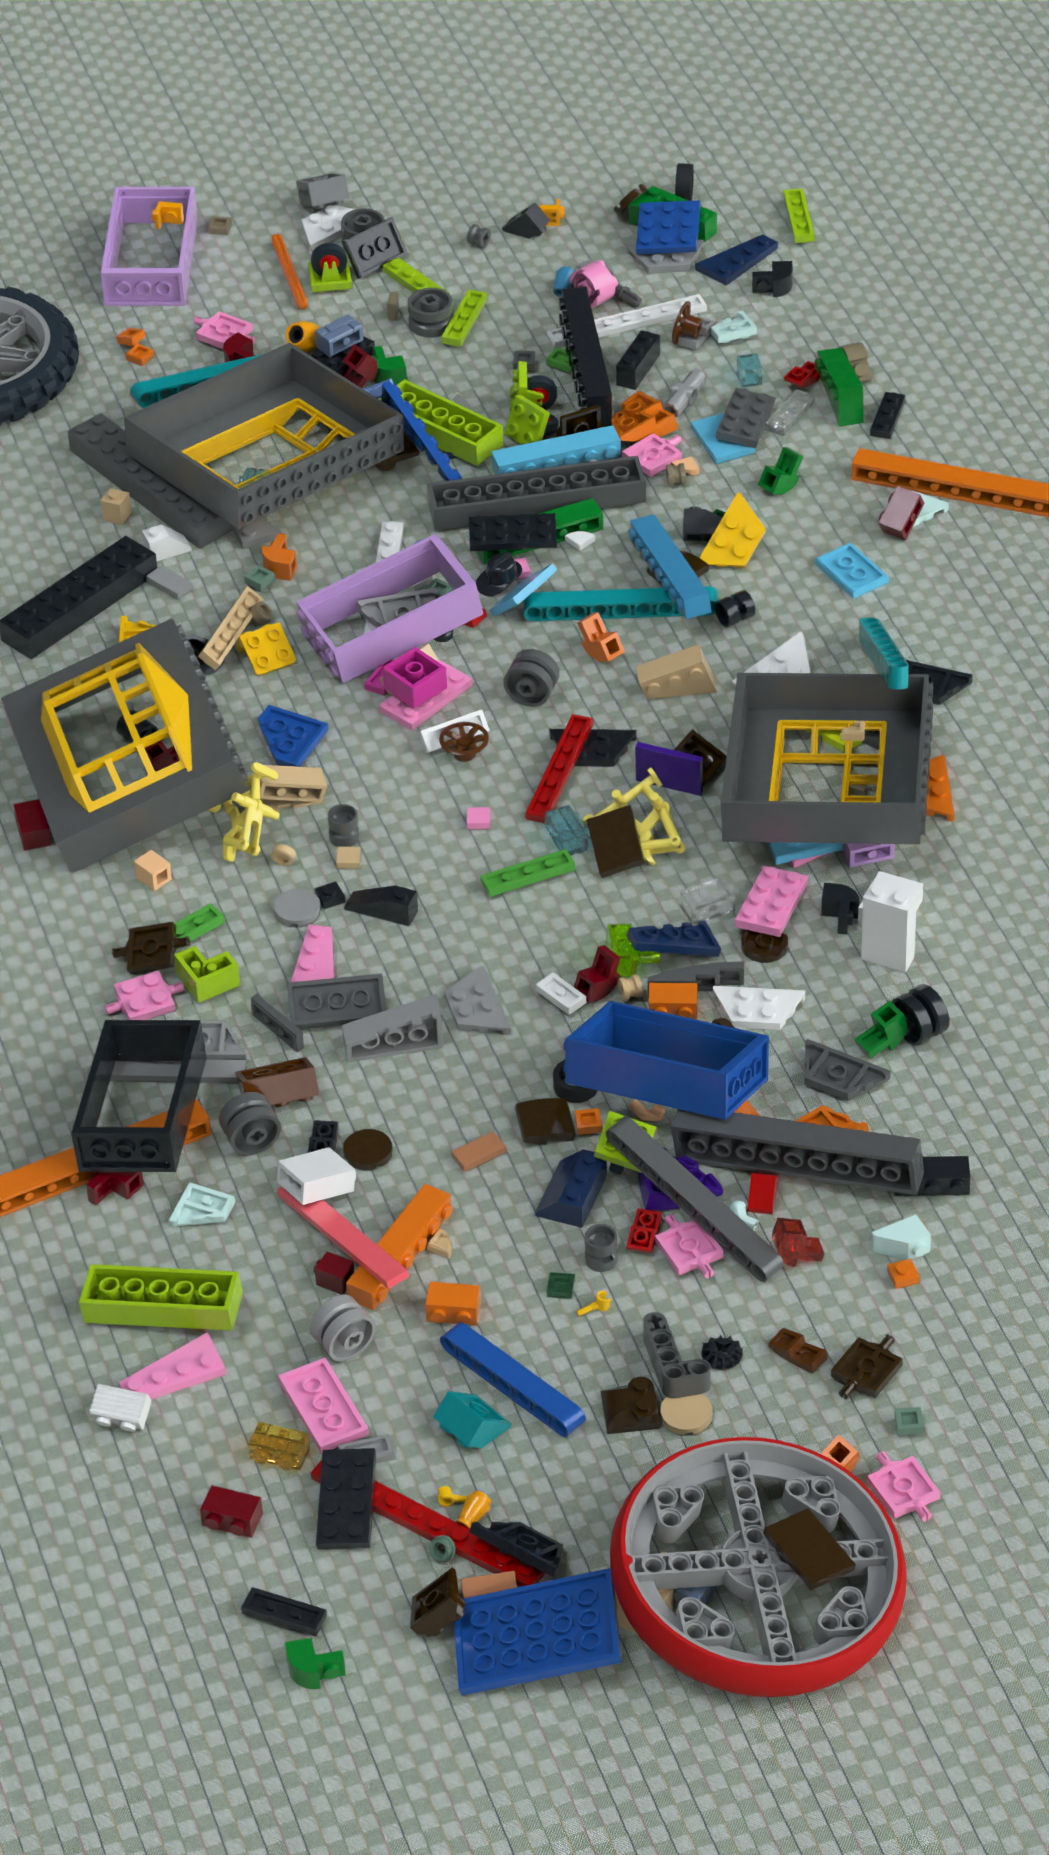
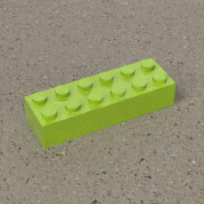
(452, 425)
(161, 1297)

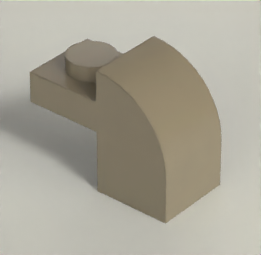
(858, 357)

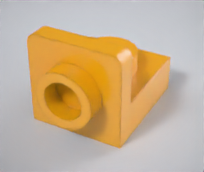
(167, 213)
(554, 213)

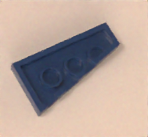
(737, 260)
(681, 940)

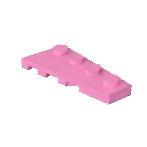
(316, 955)
(180, 1369)

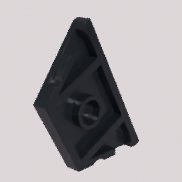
(945, 681)
(601, 747)
(523, 1543)

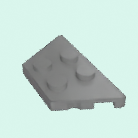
(666, 261)
(387, 608)
(476, 1004)
(221, 1041)

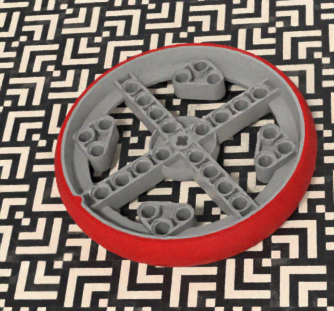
(751, 1568)

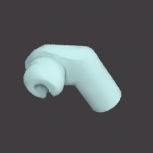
(738, 1208)

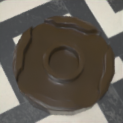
(630, 197)
(763, 947)
(367, 1149)

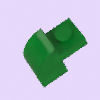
(389, 367)
(783, 475)
(887, 1030)
(307, 1668)

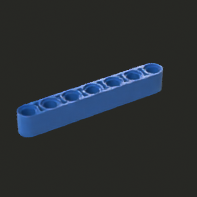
(513, 1379)

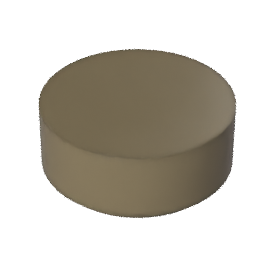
(261, 612)

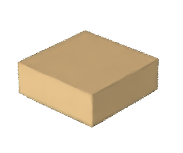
(348, 858)

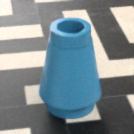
(562, 280)

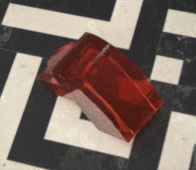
(793, 1244)

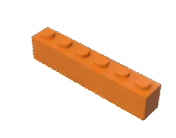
(403, 1242)

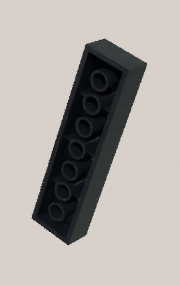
(585, 352)
(77, 597)

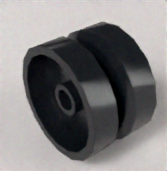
(923, 1012)

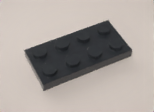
(512, 532)
(346, 1498)

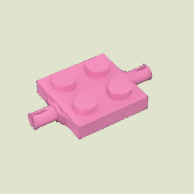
(220, 328)
(654, 453)
(144, 997)
(688, 1247)
(903, 1487)

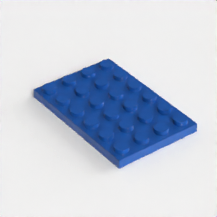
(537, 1632)

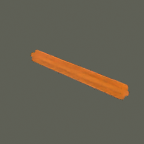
(289, 271)

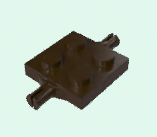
(151, 947)
(867, 1367)

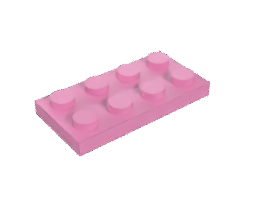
(411, 718)
(771, 901)
(323, 1405)

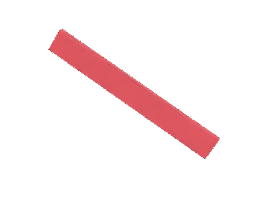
(349, 1239)

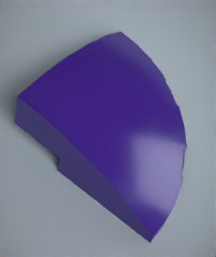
(655, 1199)

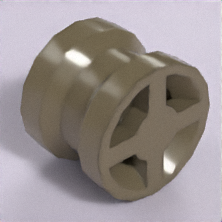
(675, 474)

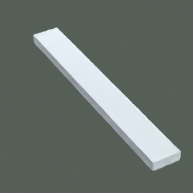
(636, 318)

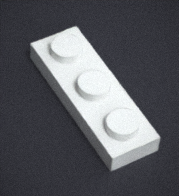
(431, 736)

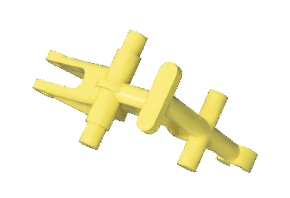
(661, 811)
(251, 815)

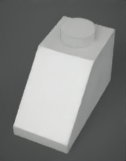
(165, 542)

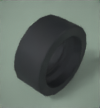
(684, 181)
(572, 1093)

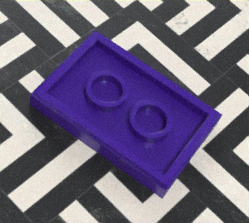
(673, 768)

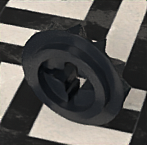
(720, 1360)

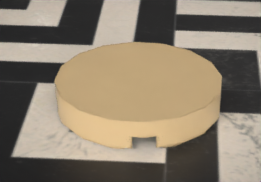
(686, 1414)

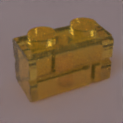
(279, 1446)

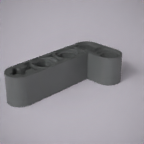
(674, 1376)

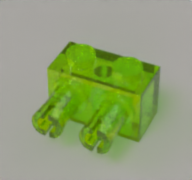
(619, 943)

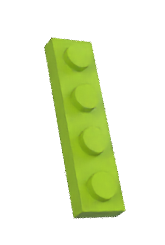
(798, 215)
(408, 276)
(464, 318)

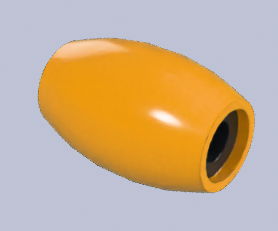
(302, 335)

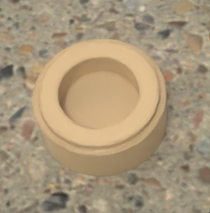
(283, 855)

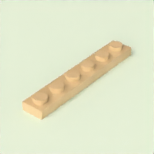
(229, 629)

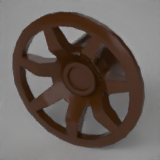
(689, 324)
(464, 743)

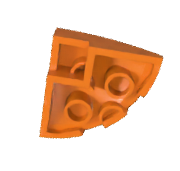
(641, 417)

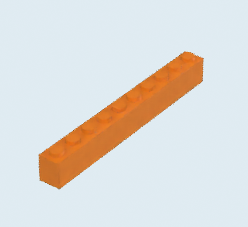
(951, 482)
(60, 1171)

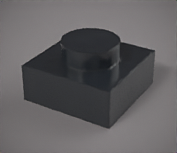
(330, 895)

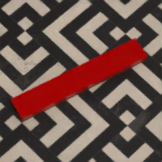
(559, 767)

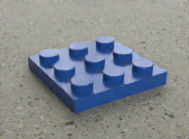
(668, 227)

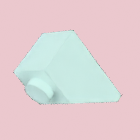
(902, 1239)

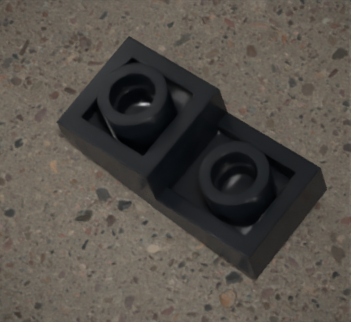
(323, 1135)

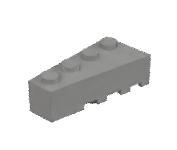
(395, 1031)

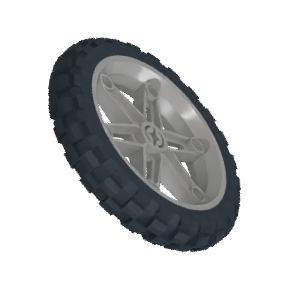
(41, 372)

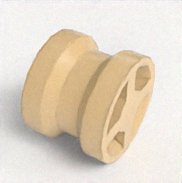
(630, 987)

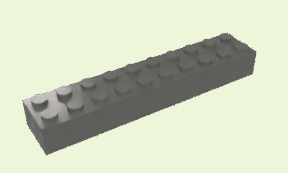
(104, 449)
(536, 491)
(801, 1150)

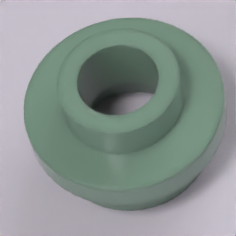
(436, 1548)

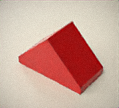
(762, 1192)

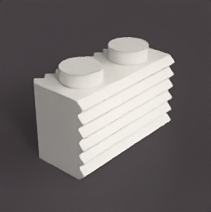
(120, 1407)

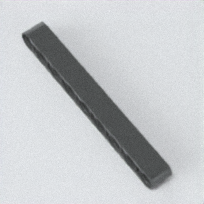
(694, 1199)

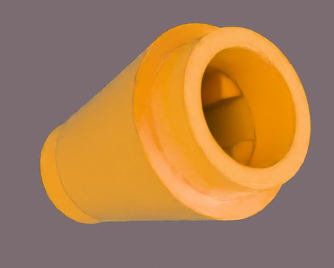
(474, 1508)

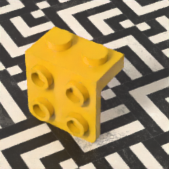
(266, 648)

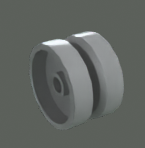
(342, 1328)

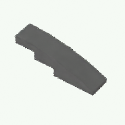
(704, 975)

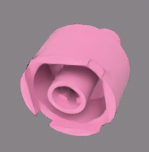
(598, 281)

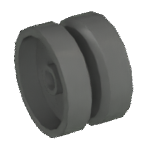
(359, 220)
(429, 312)
(531, 677)
(249, 1123)

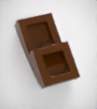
(793, 1348)

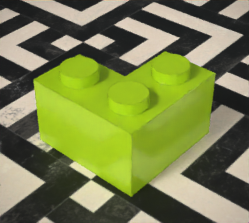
(209, 976)

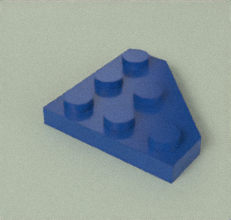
(290, 735)

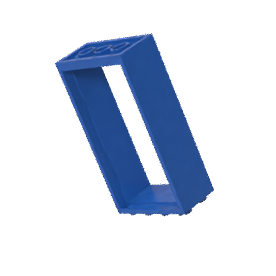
(667, 1059)

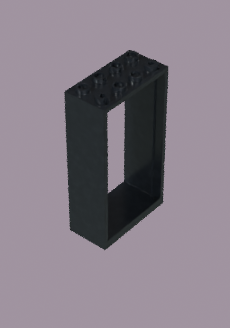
(139, 1147)

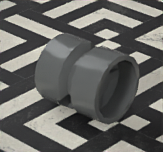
(343, 825)
(601, 1247)

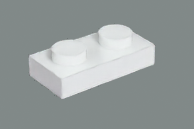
(560, 993)

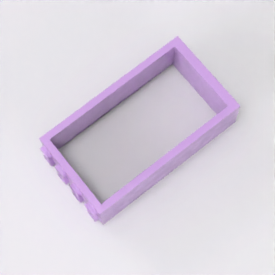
(147, 285)
(402, 633)

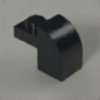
(777, 281)
(840, 902)

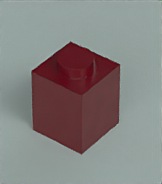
(333, 1272)

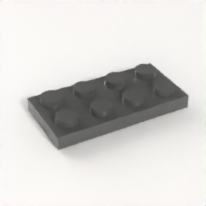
(745, 417)
(335, 1000)

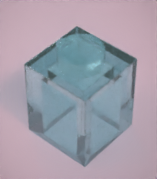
(749, 370)

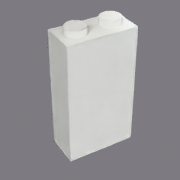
(888, 927)

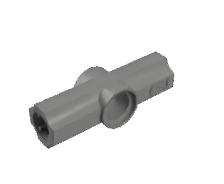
(685, 392)

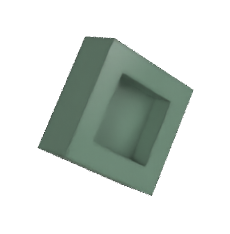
(259, 577)
(442, 587)
(909, 1421)

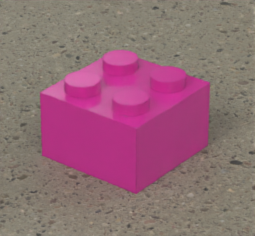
(414, 677)

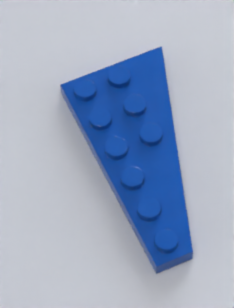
(416, 431)

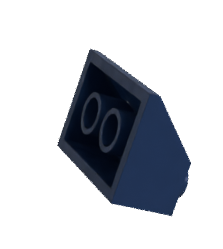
(573, 1189)

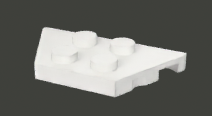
(324, 225)
(787, 658)
(758, 1006)

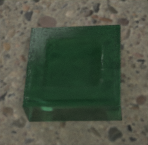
(560, 1285)

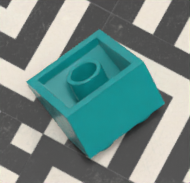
(470, 1419)

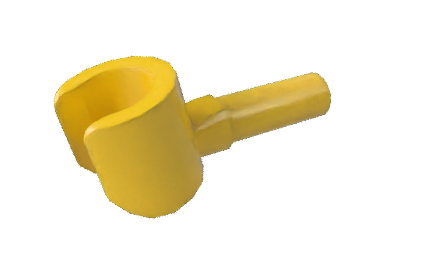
(600, 1304)
(446, 1497)

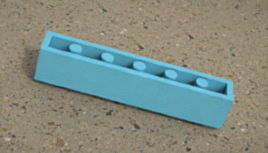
(559, 451)

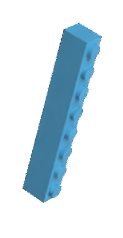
(669, 566)

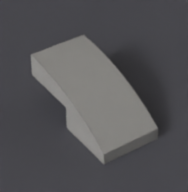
(695, 343)

